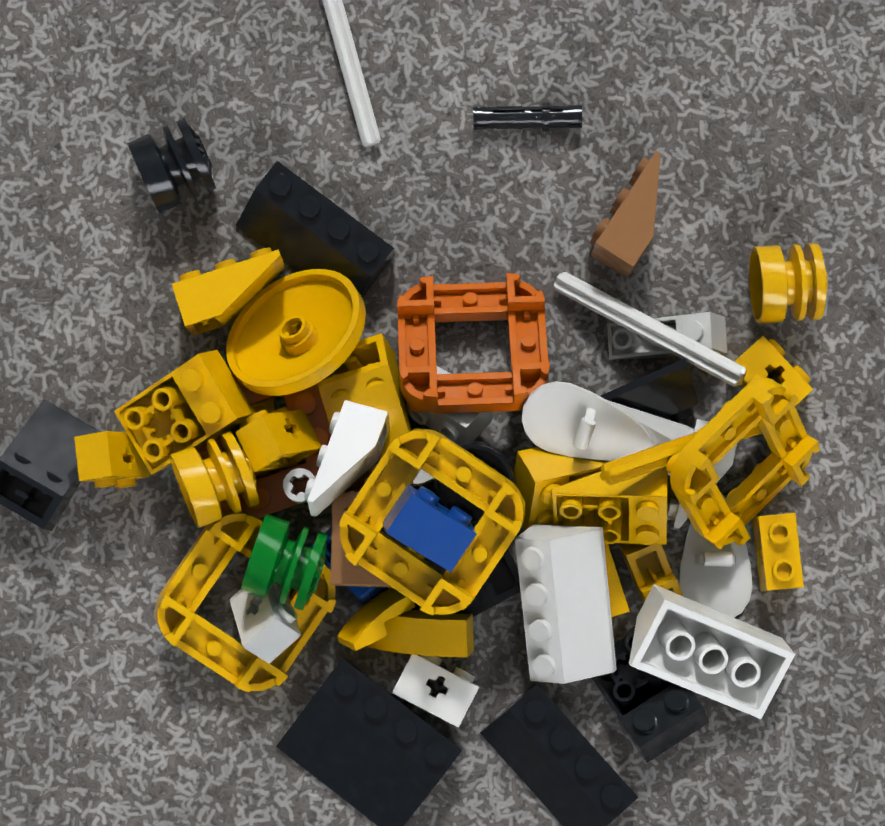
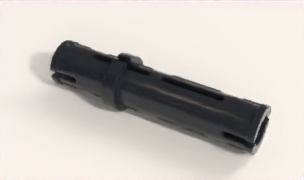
(527, 117)

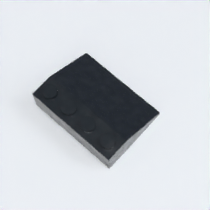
(369, 746)

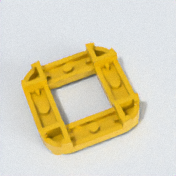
(693, 469)
(402, 568)
(207, 642)

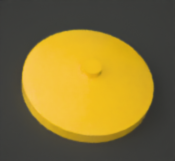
(296, 332)

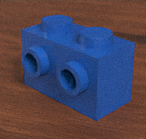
(430, 527)

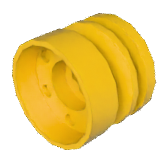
(794, 282)
(214, 479)

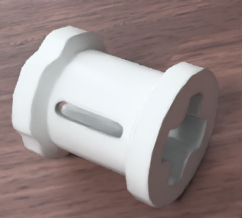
(289, 489)

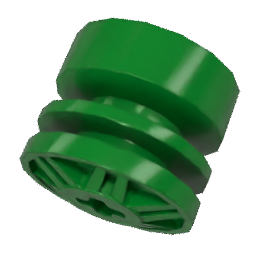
(284, 562)

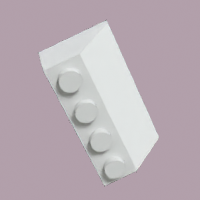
(565, 603)
(708, 652)

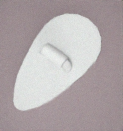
(581, 424)
(714, 575)

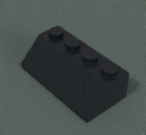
(312, 230)
(661, 393)
(557, 762)

